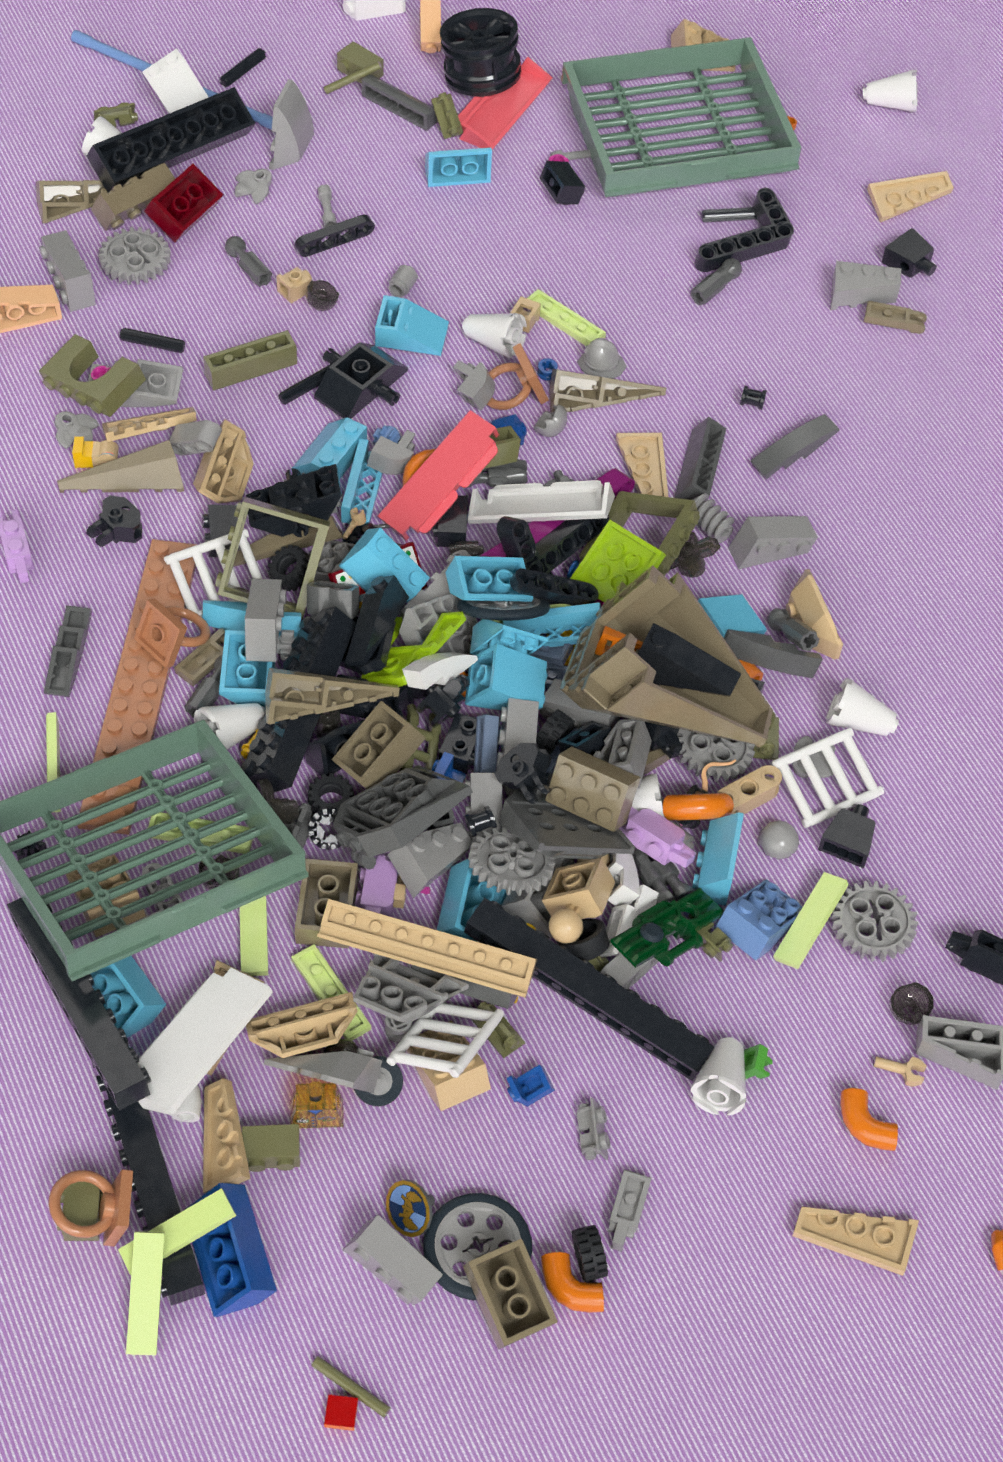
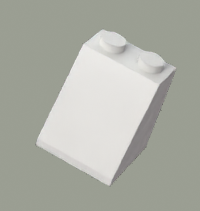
(372, 8)
(174, 82)

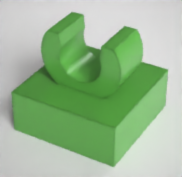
(755, 1060)

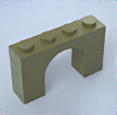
(101, 395)

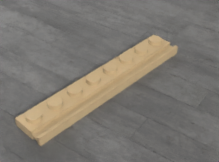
(427, 948)

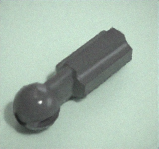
(248, 261)
(716, 281)
(793, 629)
(207, 691)

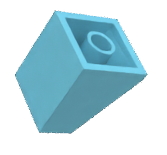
(732, 613)
(504, 675)

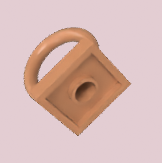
(526, 376)
(163, 633)
(113, 1209)

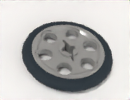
(504, 609)
(445, 1223)

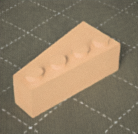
(27, 306)

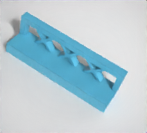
(355, 481)
(558, 621)

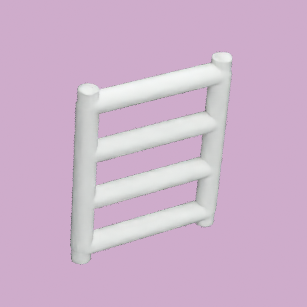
(196, 552)
(825, 746)
(467, 1052)

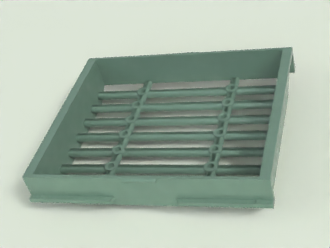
(782, 142)
(251, 807)

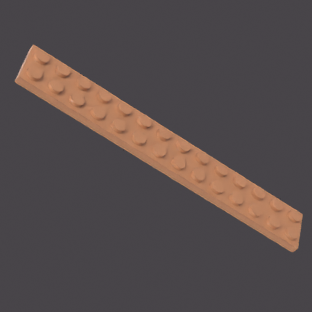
(138, 681)

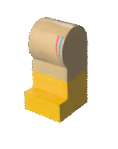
(93, 453)

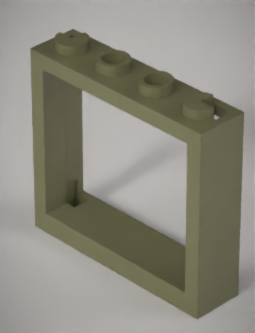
(682, 509)
(235, 535)

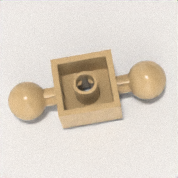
(577, 894)

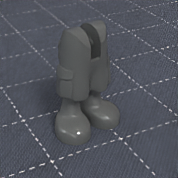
(503, 474)
(657, 876)

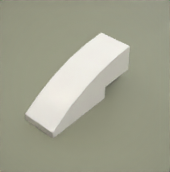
(437, 669)
(626, 879)
(623, 915)

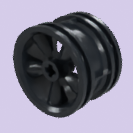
(481, 51)

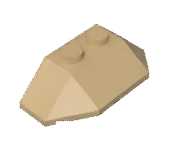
(226, 468)
(809, 607)
(303, 1026)

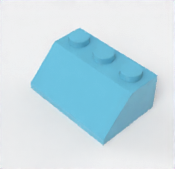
(458, 167)
(332, 446)
(380, 556)
(484, 578)
(242, 679)
(719, 857)
(462, 899)
(128, 995)

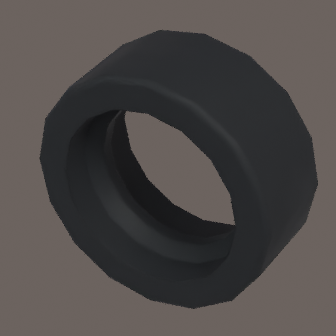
(592, 941)

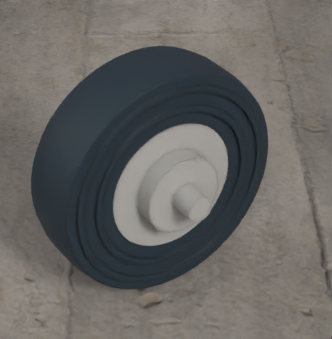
(387, 1087)

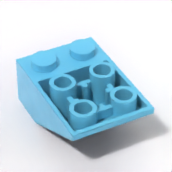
(409, 327)
(488, 633)

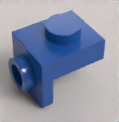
(513, 421)
(445, 767)
(530, 1086)

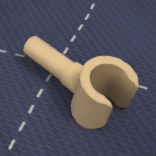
(357, 520)

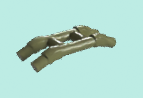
(432, 738)

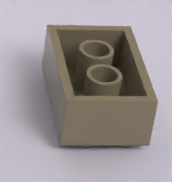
(378, 746)
(592, 789)
(324, 881)
(510, 1293)

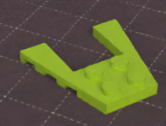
(403, 656)

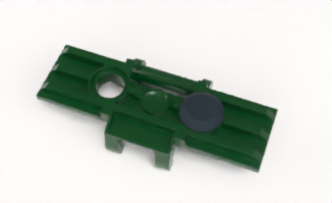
(652, 927)

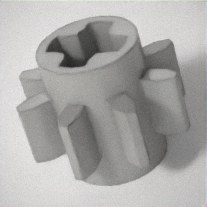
(284, 643)

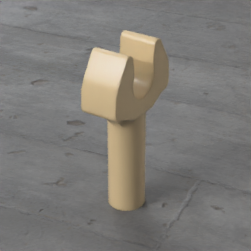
(399, 894)
(903, 1069)

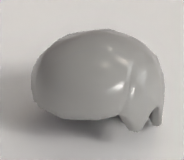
(552, 423)
(778, 839)

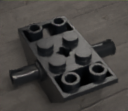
(358, 379)
(308, 494)

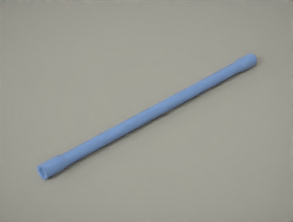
(89, 42)

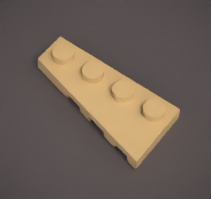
(904, 194)
(139, 425)
(645, 461)
(223, 1140)
(868, 1239)

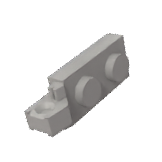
(628, 1207)

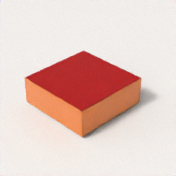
(341, 1412)

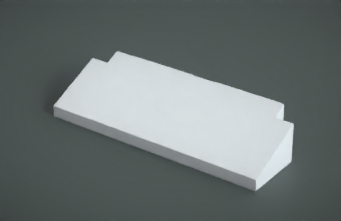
(539, 503)
(199, 1037)

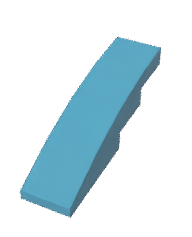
(232, 616)

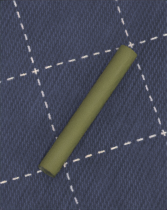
(352, 77)
(351, 1386)

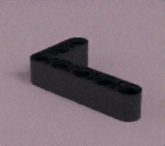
(770, 238)
(553, 548)

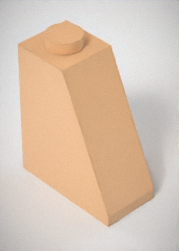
(430, 25)

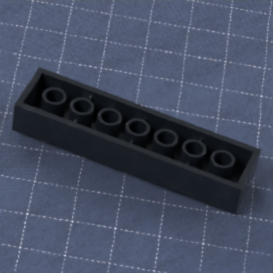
(171, 138)
(281, 746)

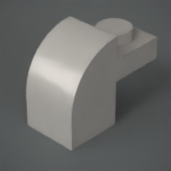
(477, 384)
(392, 457)

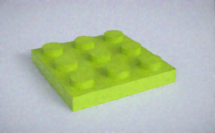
(615, 559)

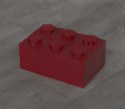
(183, 203)

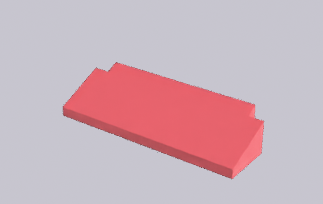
(492, 116)
(435, 483)

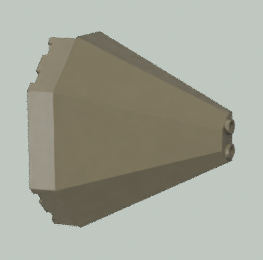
(623, 682)

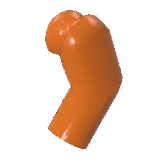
(997, 1248)

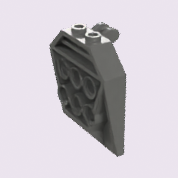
(395, 812)
(558, 831)

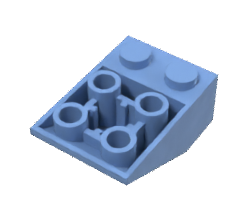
(759, 918)

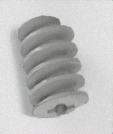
(712, 519)

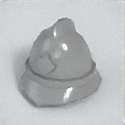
(601, 359)

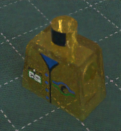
(317, 1106)

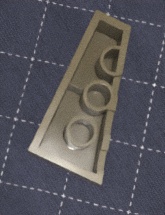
(132, 198)

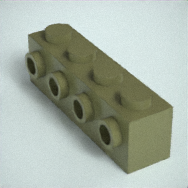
(250, 360)

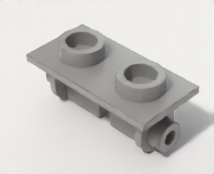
(597, 1140)

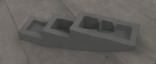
(794, 445)
(68, 651)
(772, 655)

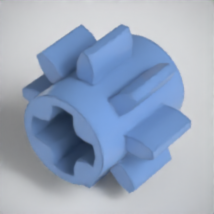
(388, 432)

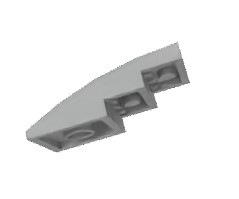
(158, 389)

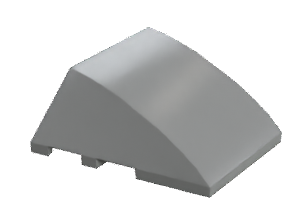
(292, 127)
(422, 617)
(403, 991)

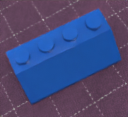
(234, 1257)

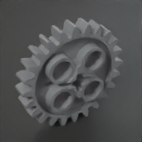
(134, 255)
(712, 750)
(509, 863)
(896, 918)

